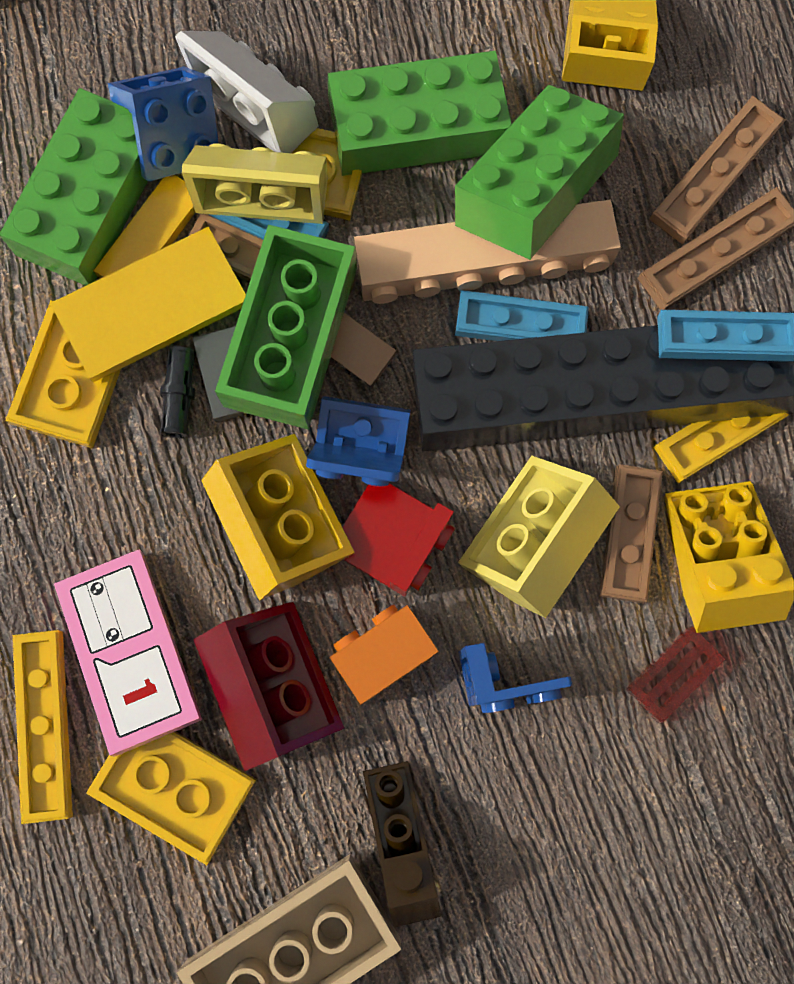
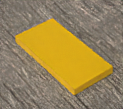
(149, 304)

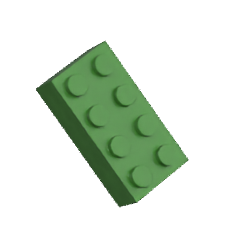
(417, 112)
(538, 171)
(78, 191)
(287, 327)

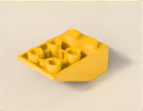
(610, 42)
(728, 558)

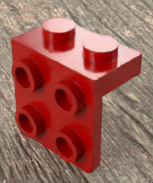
(396, 536)

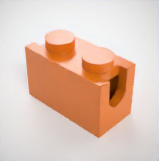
(383, 653)

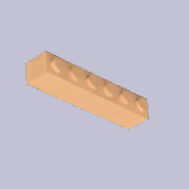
(448, 257)

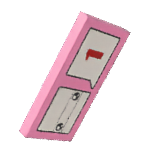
(127, 653)

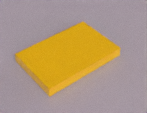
(56, 391)
(175, 792)

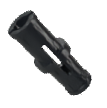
(177, 392)

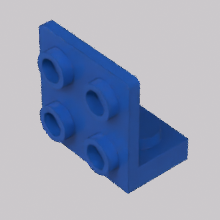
(169, 117)
(482, 669)

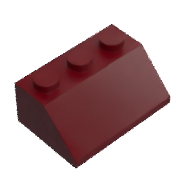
(268, 684)

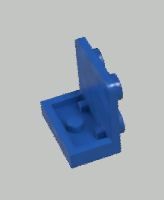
(359, 441)

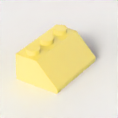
(256, 183)
(540, 534)

